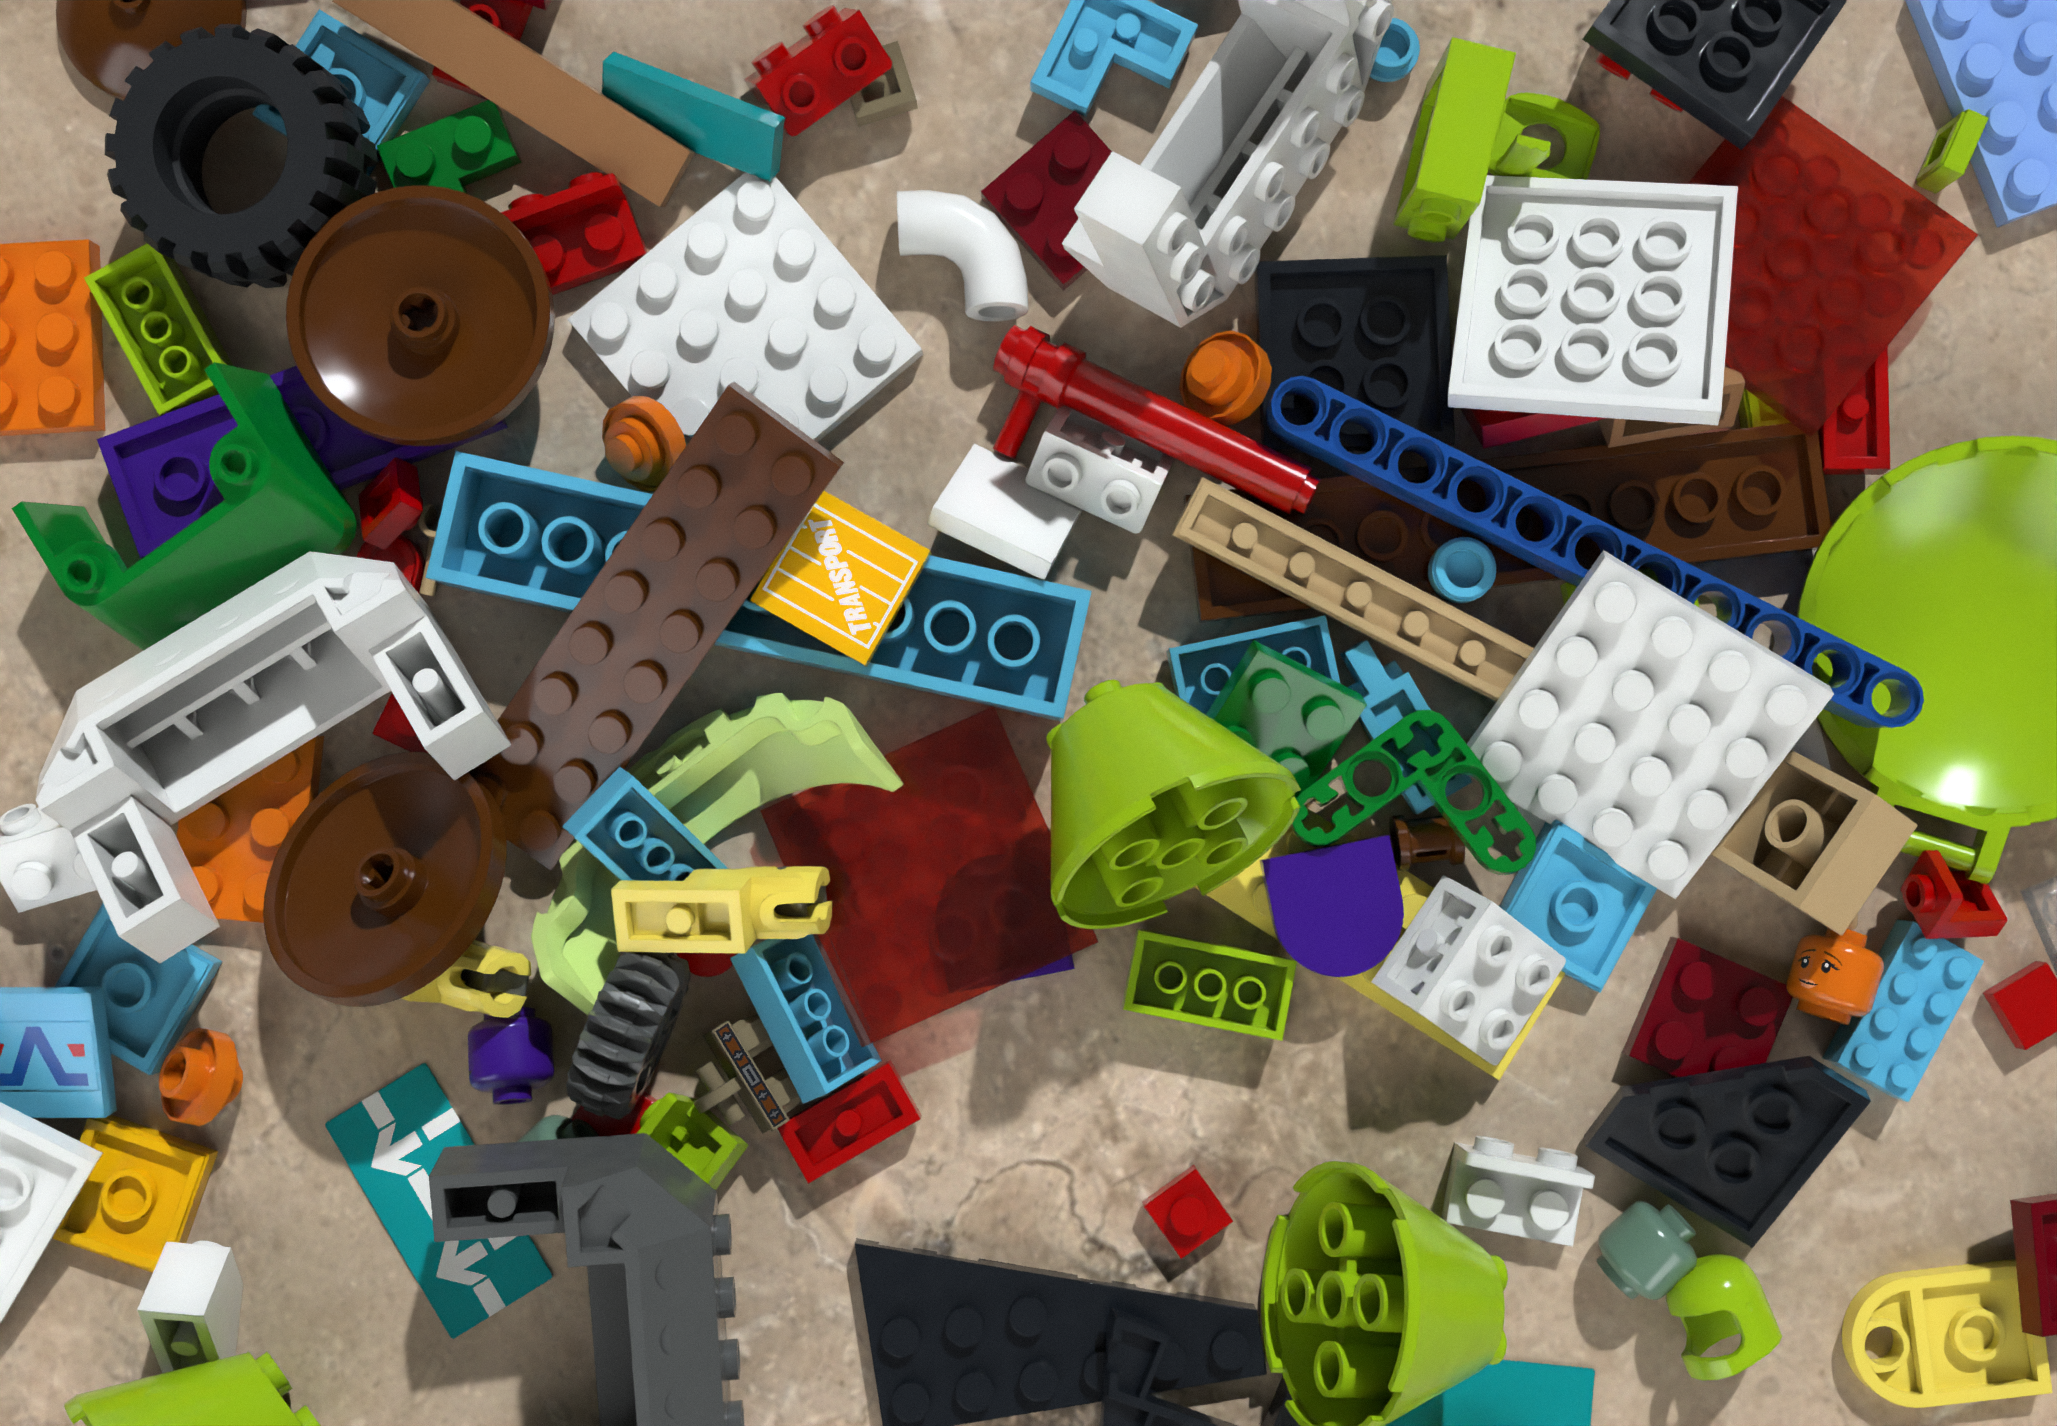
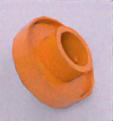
(1226, 377)
(642, 441)
(200, 1077)

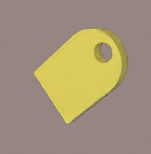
(1951, 1337)

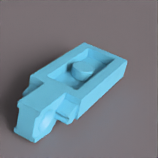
(1389, 698)

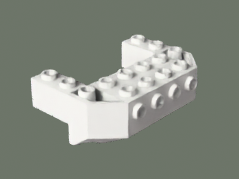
(1230, 157)
(233, 700)

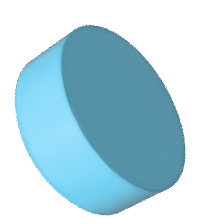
(1462, 570)

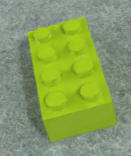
(159, 327)
(1209, 984)

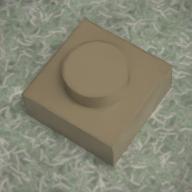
(887, 94)

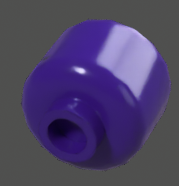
(511, 1056)

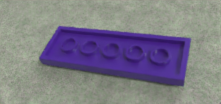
(164, 462)

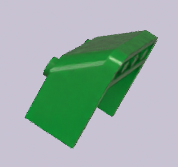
(272, 513)

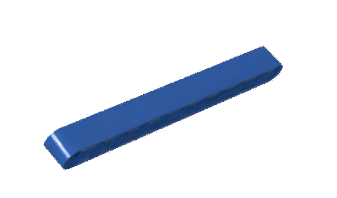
(1795, 640)

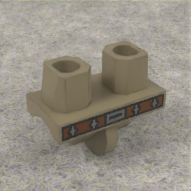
(764, 1098)

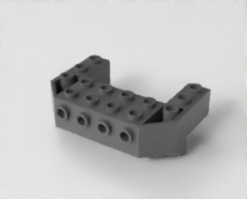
(649, 1256)

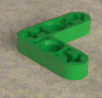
(1432, 776)

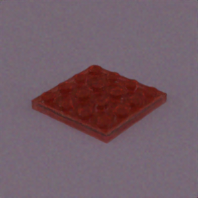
(1822, 261)
(931, 882)

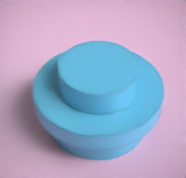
(1396, 53)

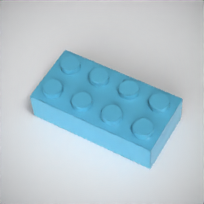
(1205, 666)
(637, 834)
(803, 1014)
(1910, 1014)

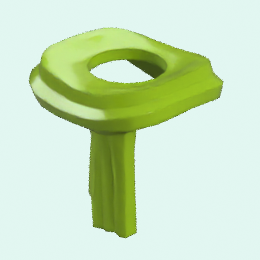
(1520, 154)

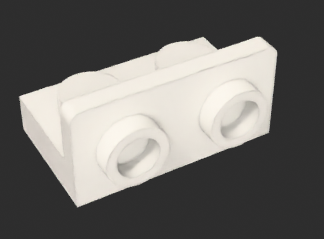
(1098, 469)
(1515, 1192)

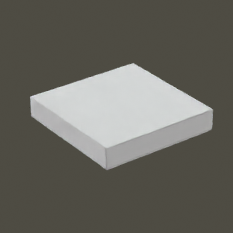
(1003, 515)

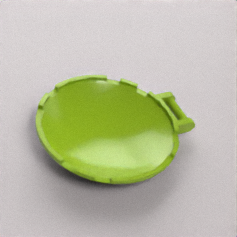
(1957, 585)

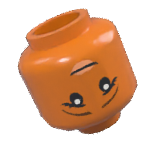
(1835, 976)

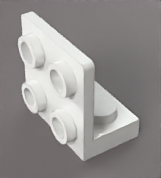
(1470, 969)

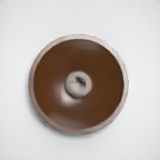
(420, 315)
(384, 880)

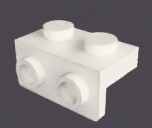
(39, 860)

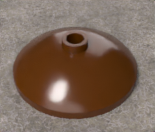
(114, 36)

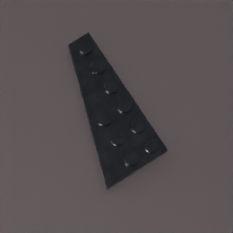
(1012, 1339)

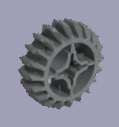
(627, 1032)

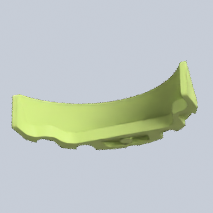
(707, 781)

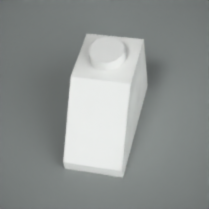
(192, 1305)

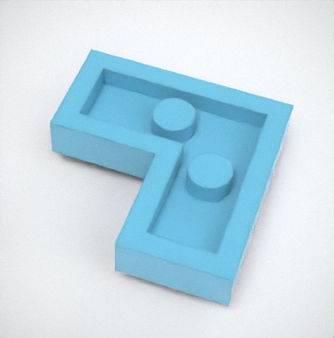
(1105, 32)

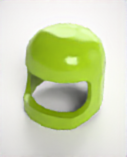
(1719, 1302)

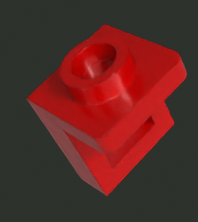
(1948, 902)

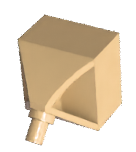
(1816, 841)

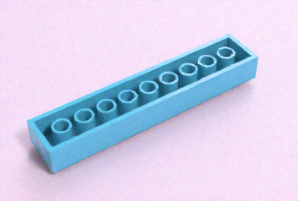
(955, 636)

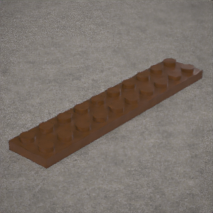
(1682, 494)

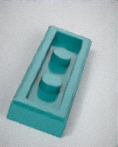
(697, 115)

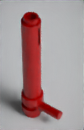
(1068, 379)

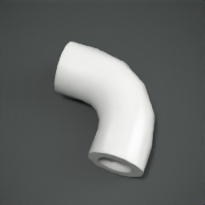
(973, 240)

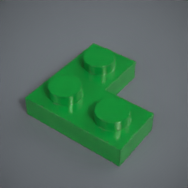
(452, 150)

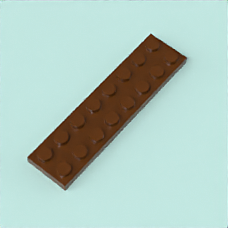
(652, 615)

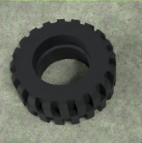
(178, 109)

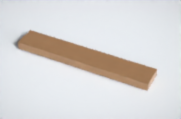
(533, 90)

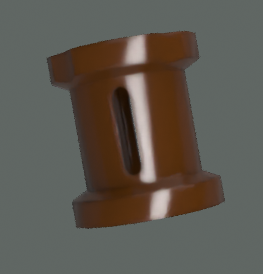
(1424, 841)

